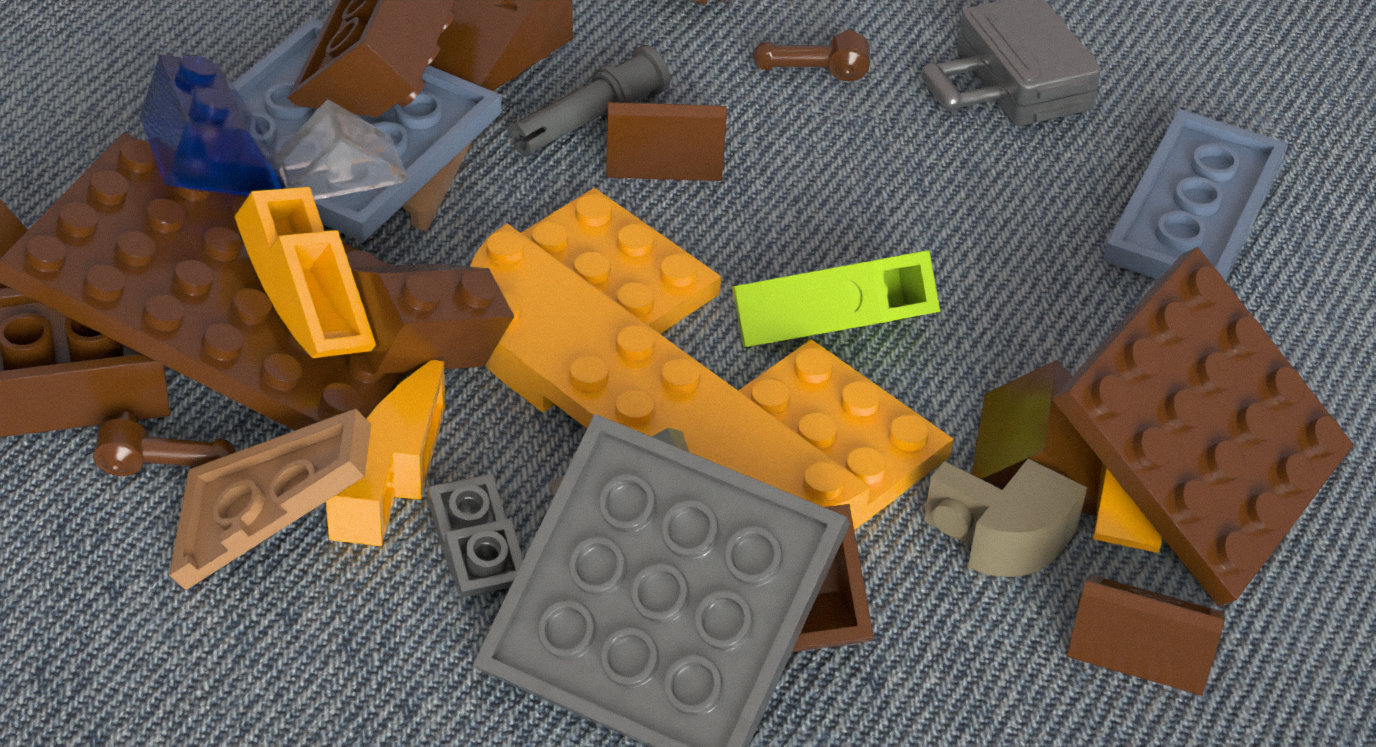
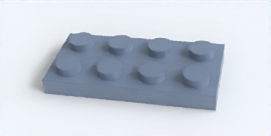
(1195, 193)

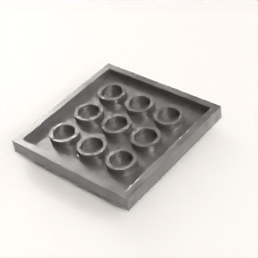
(661, 592)

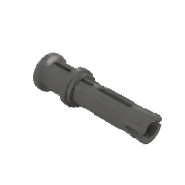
(622, 84)

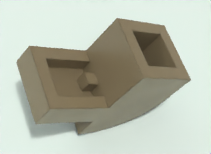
(1008, 528)

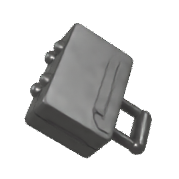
(1022, 59)

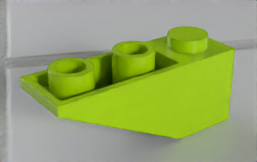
(836, 299)

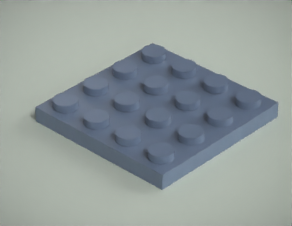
(424, 132)

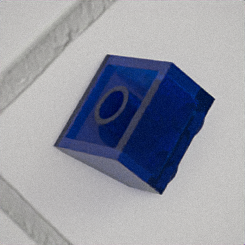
(205, 130)

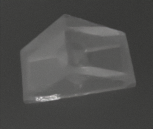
(339, 155)

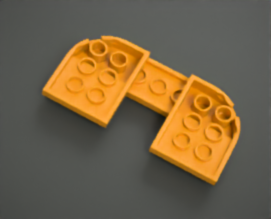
(586, 336)

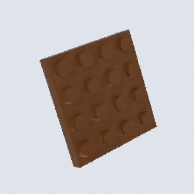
(1205, 425)

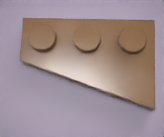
(262, 490)

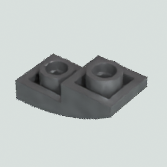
(475, 535)

